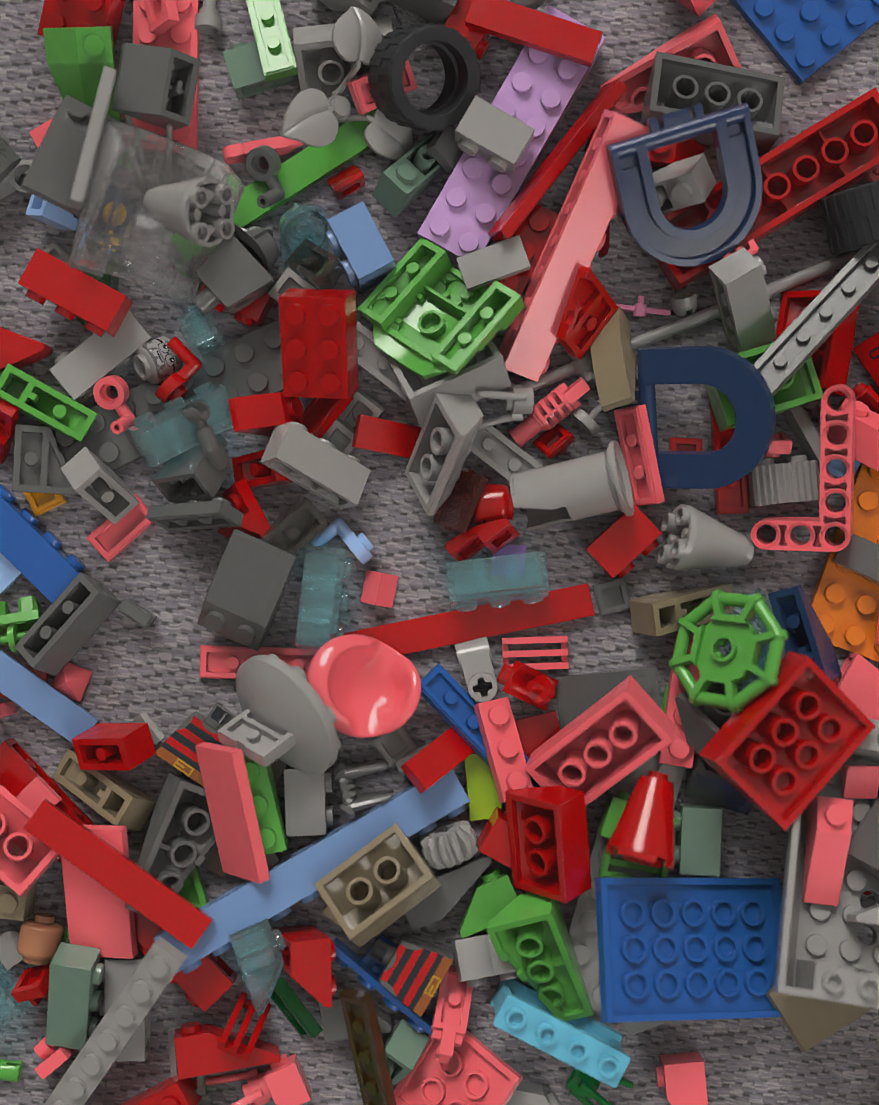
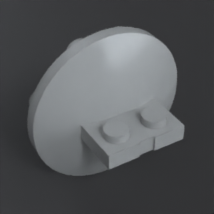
(281, 718)

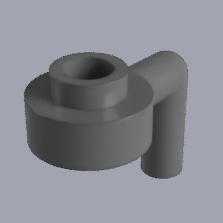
(261, 172)

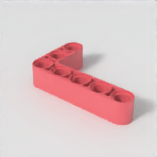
(829, 484)

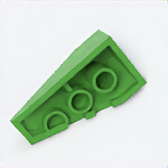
(78, 59)

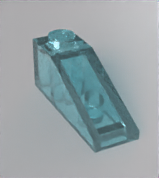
(259, 961)

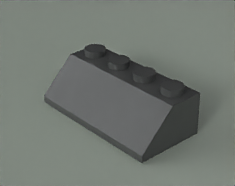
(684, 82)

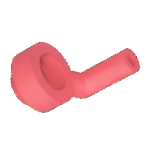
(106, 400)

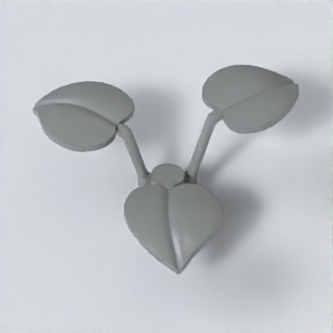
(315, 118)

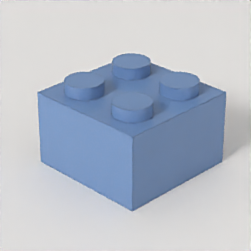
(361, 245)

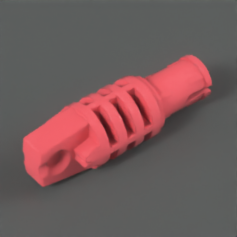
(550, 411)

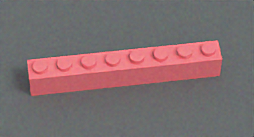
(572, 243)

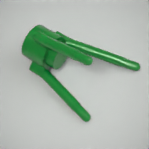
(585, 1087)

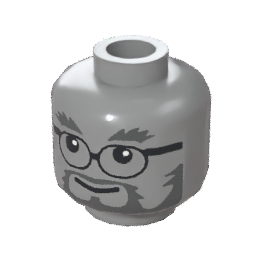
(156, 361)

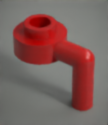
(176, 384)

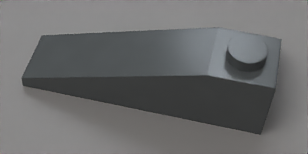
(177, 833)

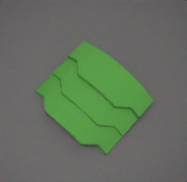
(429, 317)

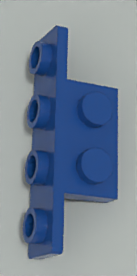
(369, 975)

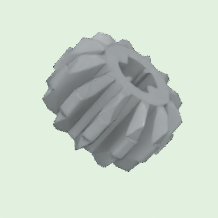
(449, 844)

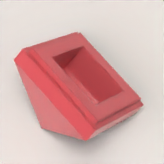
(72, 681)

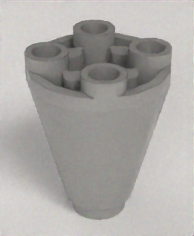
(194, 209)
(700, 542)

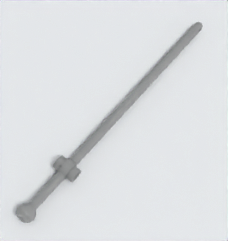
(584, 366)

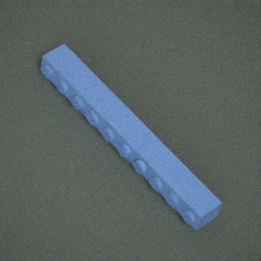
(295, 875)

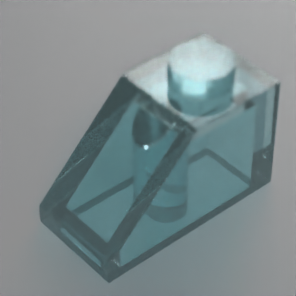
(200, 331)

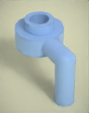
(357, 544)

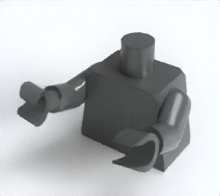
(199, 470)

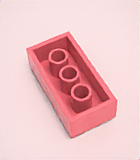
(603, 742)

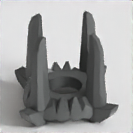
(346, 774)

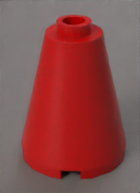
(647, 823)

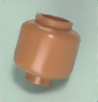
(39, 939)

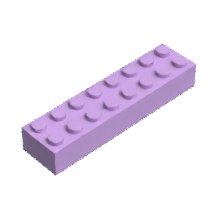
(477, 195)

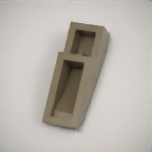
(614, 363)

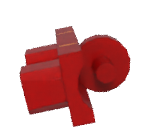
(527, 684)

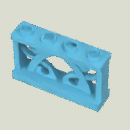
(578, 1042)

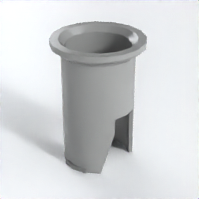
(574, 489)

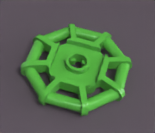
(744, 655)

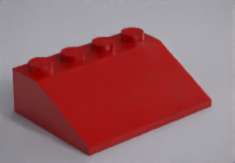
(788, 740)

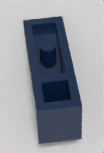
(804, 629)

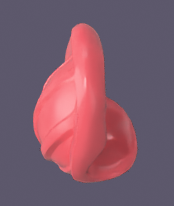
(365, 685)

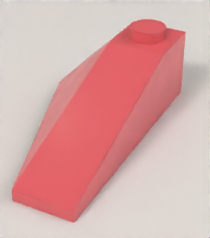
(701, 41)

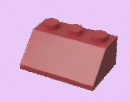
(21, 854)

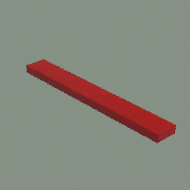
(486, 621)

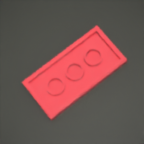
(232, 811)
(93, 912)

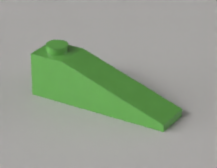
(537, 944)

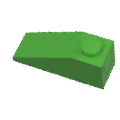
(45, 404)

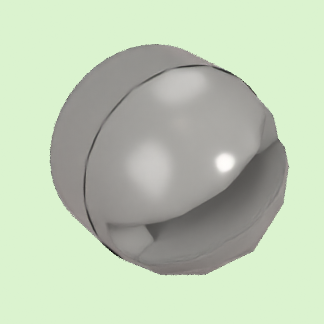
(684, 303)

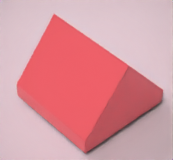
(379, 589)

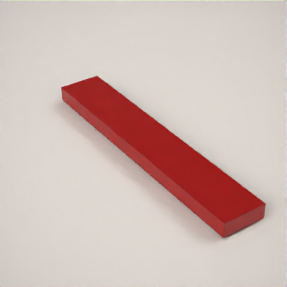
(556, 161)
(118, 873)

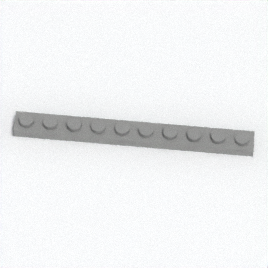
(488, 444)

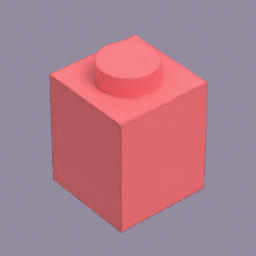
(287, 1081)

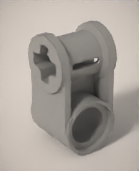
(477, 663)

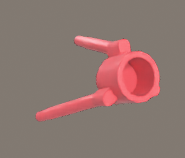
(255, 1090)

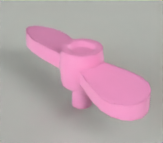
(641, 309)

